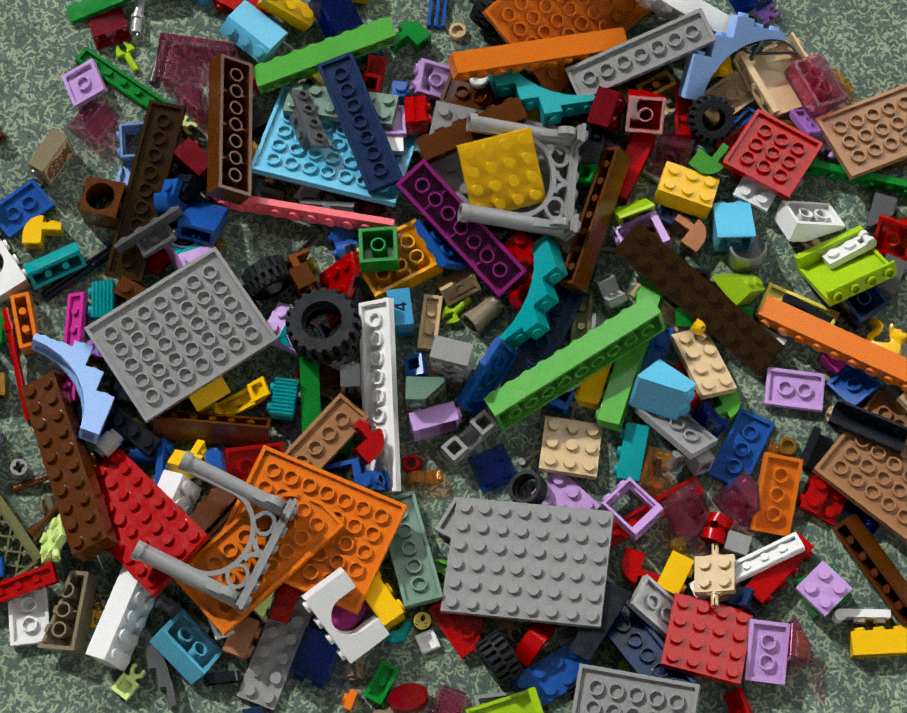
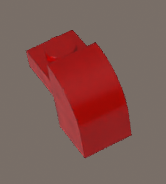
(375, 73)
(519, 291)
(372, 441)
(631, 567)
(533, 643)

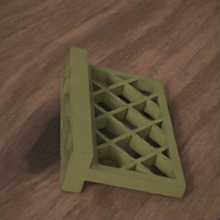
(26, 540)

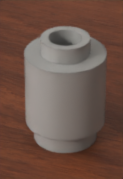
(108, 443)

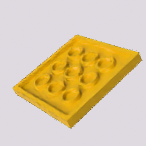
(502, 171)

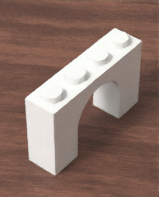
(11, 277)
(321, 600)

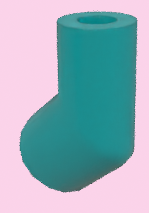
(401, 634)

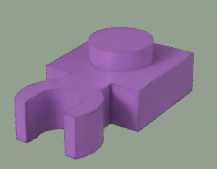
(765, 15)

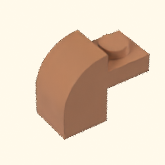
(694, 234)

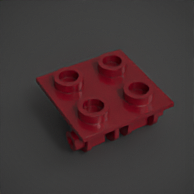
(109, 28)

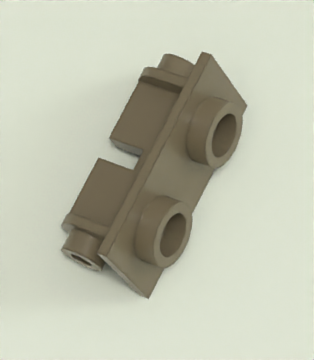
(356, 670)

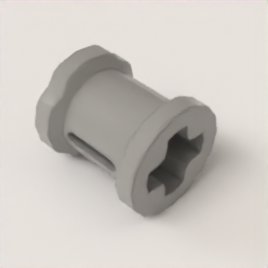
(26, 470)

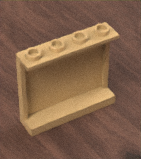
(767, 79)

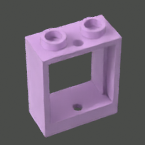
(646, 220)
(435, 421)
(655, 513)

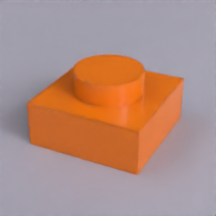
(349, 700)

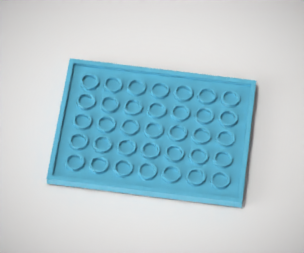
(320, 168)

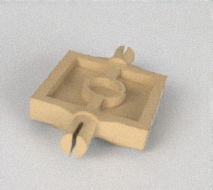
(715, 575)

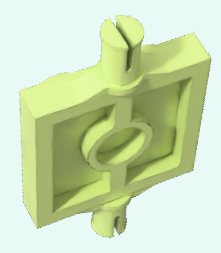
(52, 541)

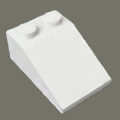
(807, 220)

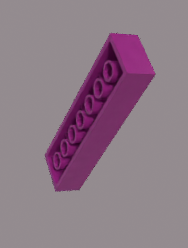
(469, 240)

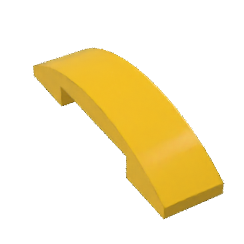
(242, 400)

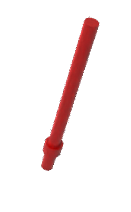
(9, 328)

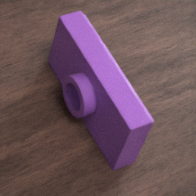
(804, 123)

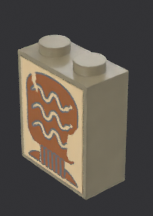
(50, 157)

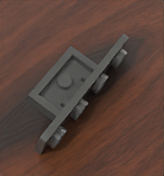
(306, 121)
(153, 235)

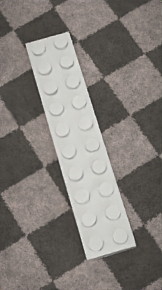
(380, 383)

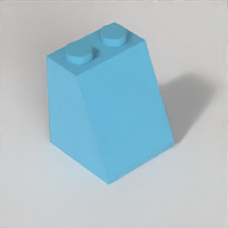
(732, 226)
(663, 391)

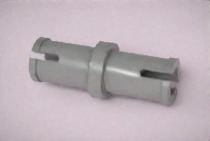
(137, 18)

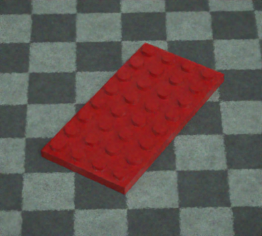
(146, 514)

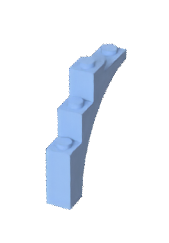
(702, 64)
(87, 380)

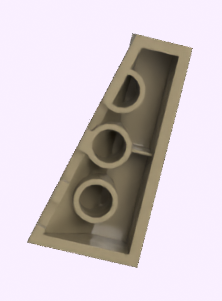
(71, 616)

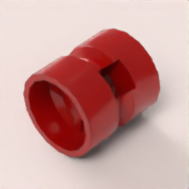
(716, 529)

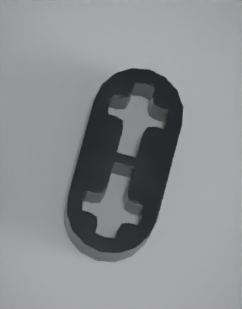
(223, 677)

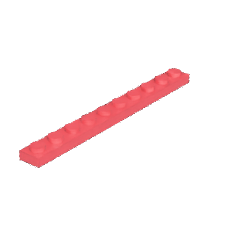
(307, 213)

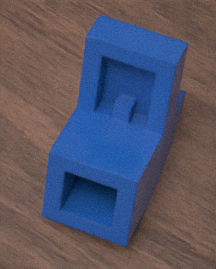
(169, 197)

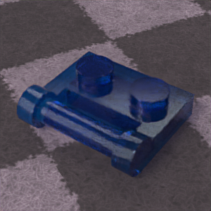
(706, 415)

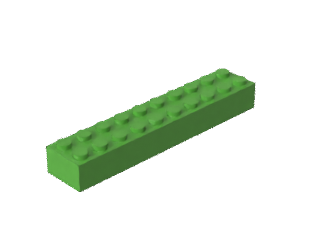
(575, 363)

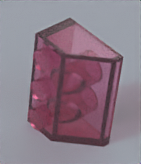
(815, 84)

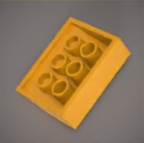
(416, 265)

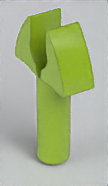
(127, 56)
(455, 311)

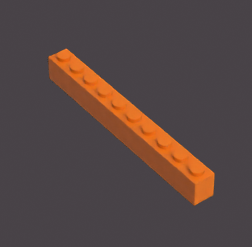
(532, 54)
(834, 341)

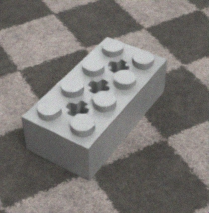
(451, 360)

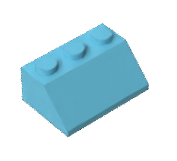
(253, 32)
(186, 646)

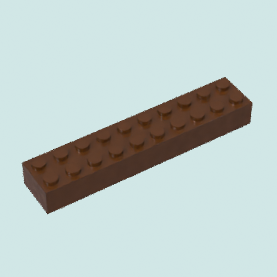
(69, 466)

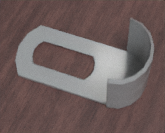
(746, 260)

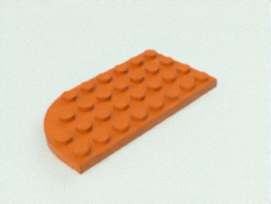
(306, 534)

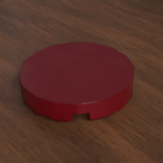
(408, 698)

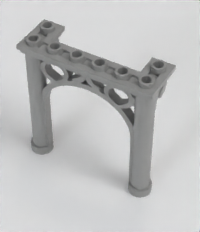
(567, 222)
(201, 579)

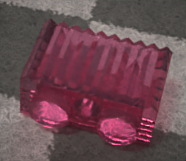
(449, 700)

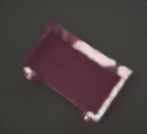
(188, 57)

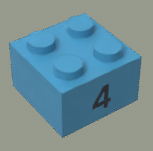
(402, 312)

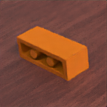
(25, 320)

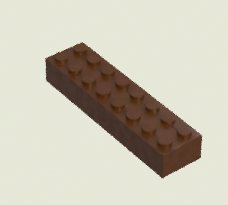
(230, 129)

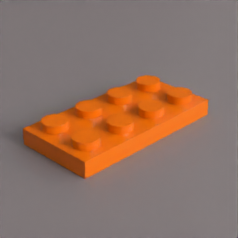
(778, 494)

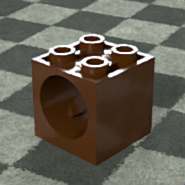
(94, 190)

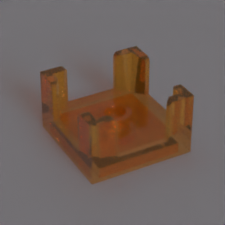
(655, 459)

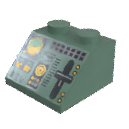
(423, 391)

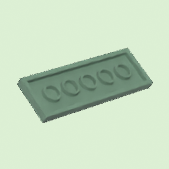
(385, 104)
(413, 557)

